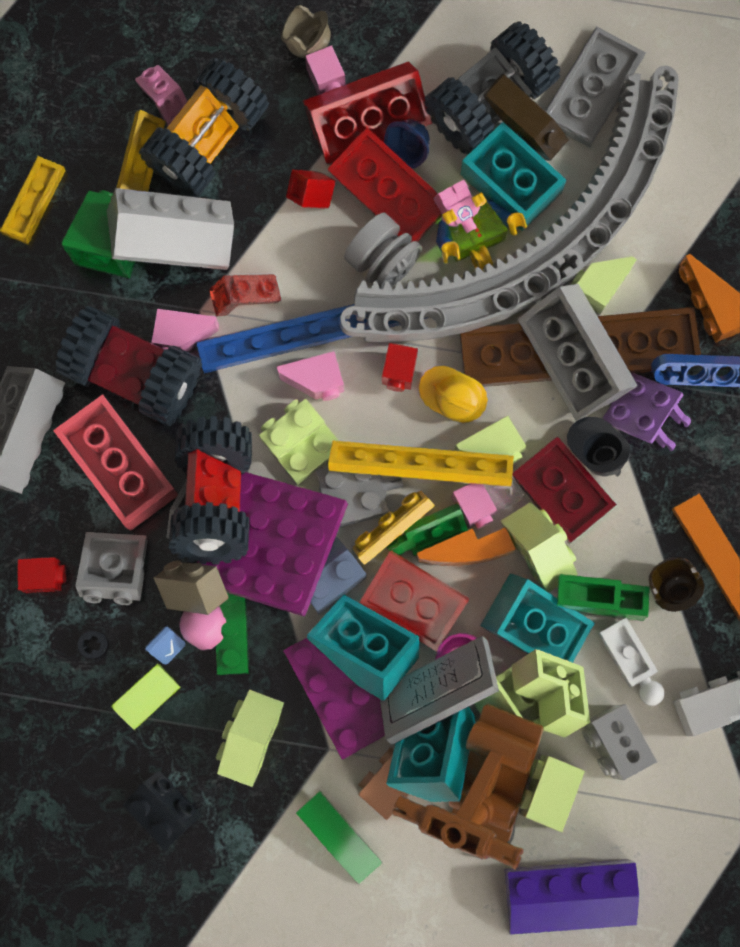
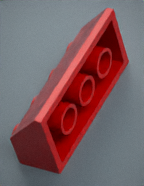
(370, 102)

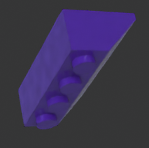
(572, 896)

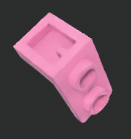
(163, 91)

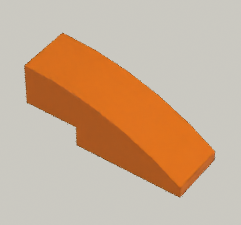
(468, 550)

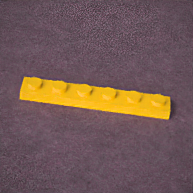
(421, 463)

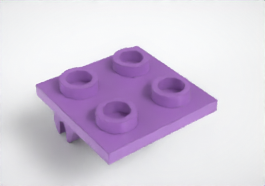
(645, 411)

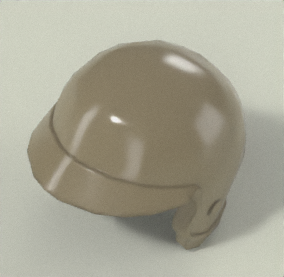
(306, 31)

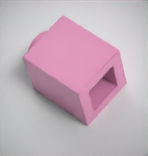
(325, 70)
(475, 505)

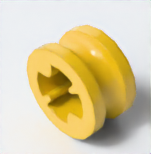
(480, 257)

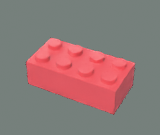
(116, 463)

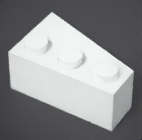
(710, 707)

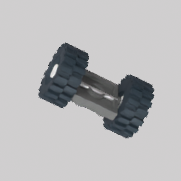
(459, 104)

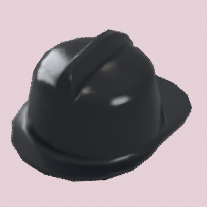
(598, 446)

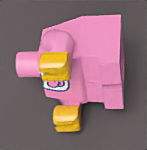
(459, 205)

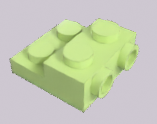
(298, 440)

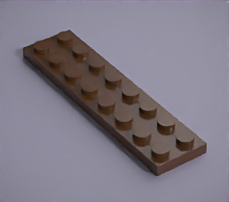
(507, 357)

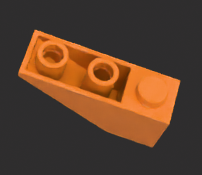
(713, 297)

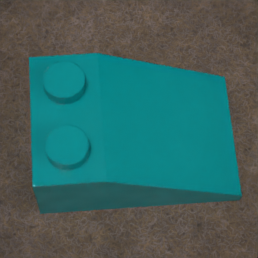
(532, 620)
(366, 646)

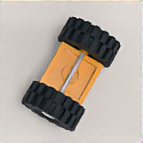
(203, 127)

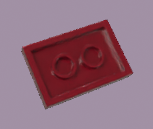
(563, 489)

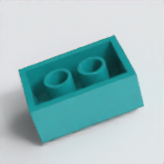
(512, 174)

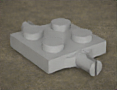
(362, 492)

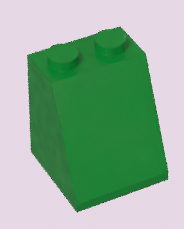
(89, 237)

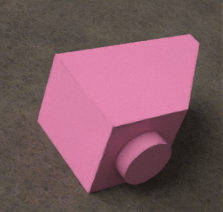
(182, 329)
(314, 376)

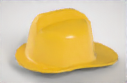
(453, 394)

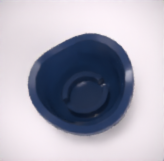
(409, 141)

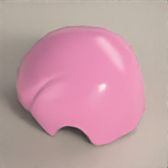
(201, 629)

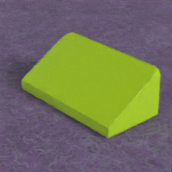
(145, 696)

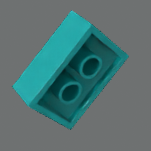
(433, 759)

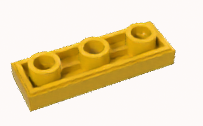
(391, 526)

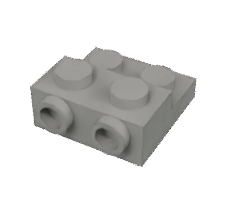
(111, 567)

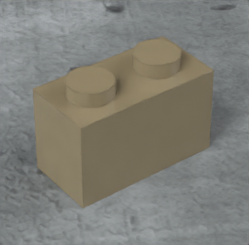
(191, 587)

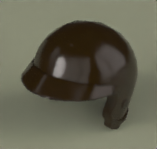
(676, 584)

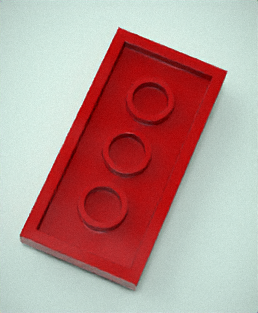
(387, 185)

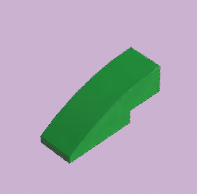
(603, 597)
(339, 837)

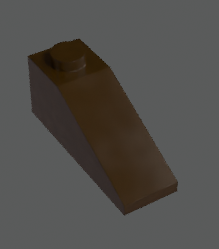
(525, 117)

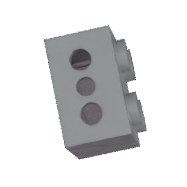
(618, 743)

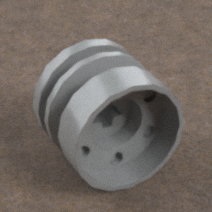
(382, 252)

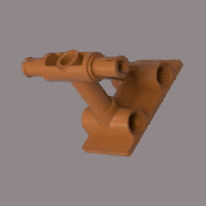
(492, 790)

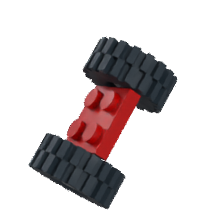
(211, 521)

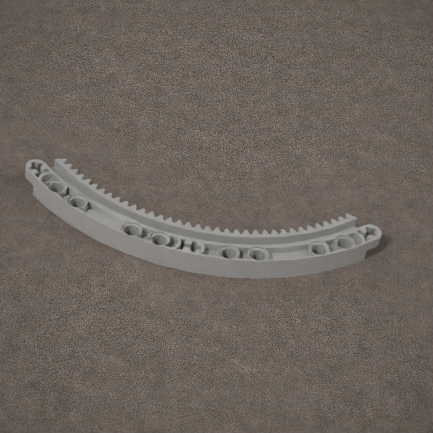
(472, 299)

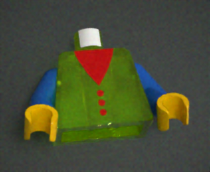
(490, 231)

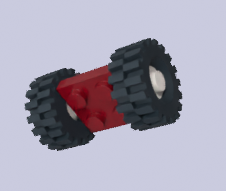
(128, 365)

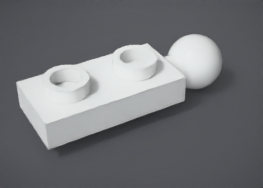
(632, 660)

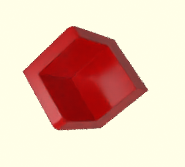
(310, 189)

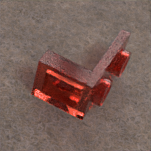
(243, 290)

